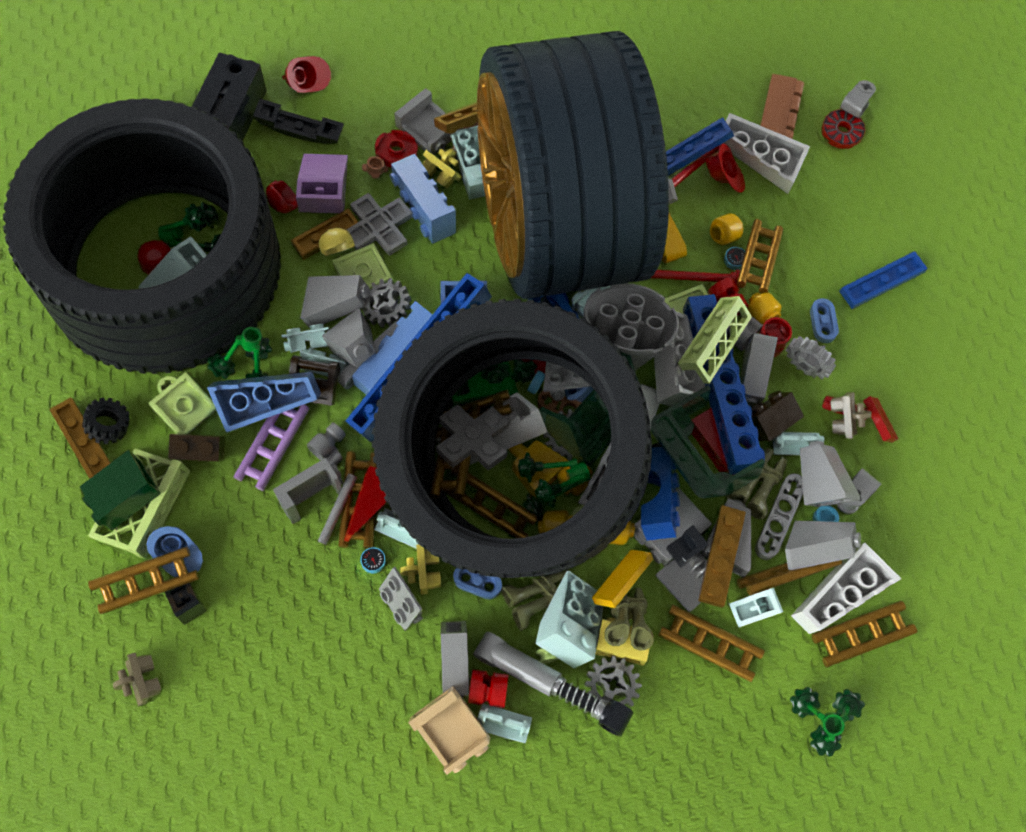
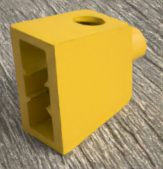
(538, 452)

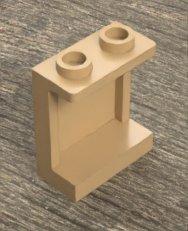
(451, 730)

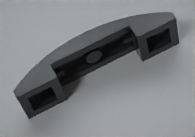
(297, 126)

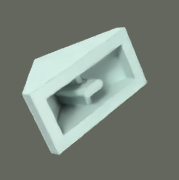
(756, 607)

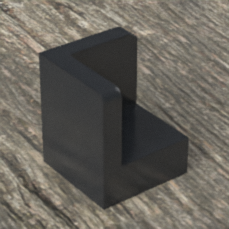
(687, 547)

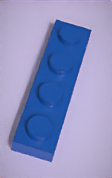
(698, 145)
(883, 280)

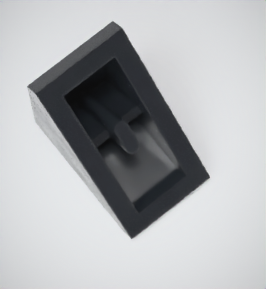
(185, 603)

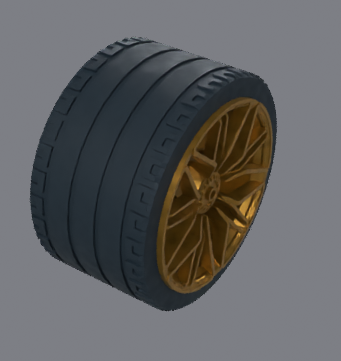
(572, 163)

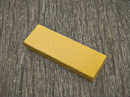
(622, 578)

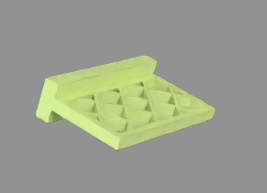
(155, 513)

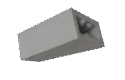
(332, 298)
(351, 339)
(757, 367)
(825, 477)
(821, 543)
(743, 556)
(454, 656)

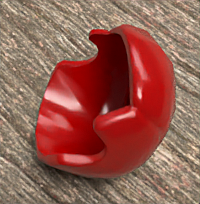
(281, 197)
(151, 254)

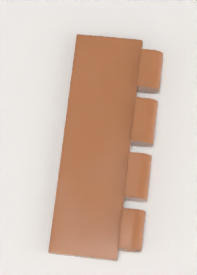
(782, 104)

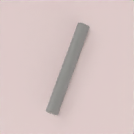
(337, 509)

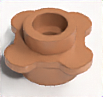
(375, 167)

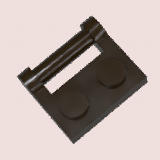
(326, 386)

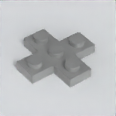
(379, 223)
(472, 437)

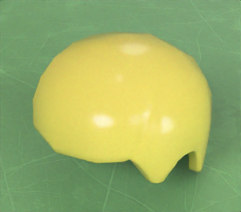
(335, 241)

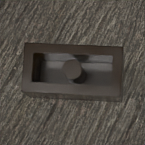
(775, 415)
(196, 447)

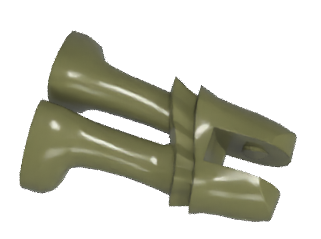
(769, 477)
(514, 596)
(618, 630)

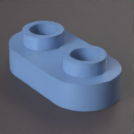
(824, 322)
(477, 583)

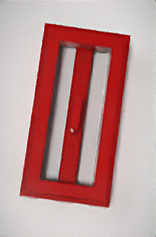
(880, 419)

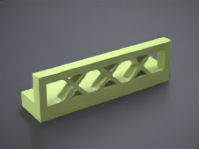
(712, 333)

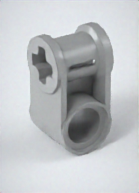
(858, 98)
(866, 486)

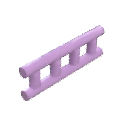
(275, 456)

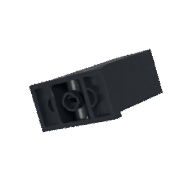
(232, 92)

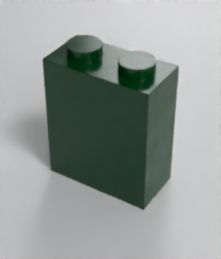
(119, 490)

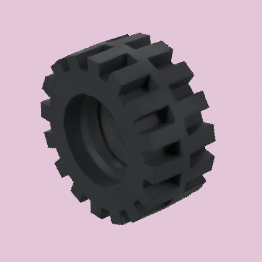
(102, 432)

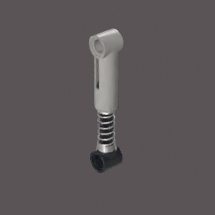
(497, 653)

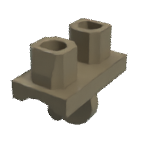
(848, 425)
(142, 689)

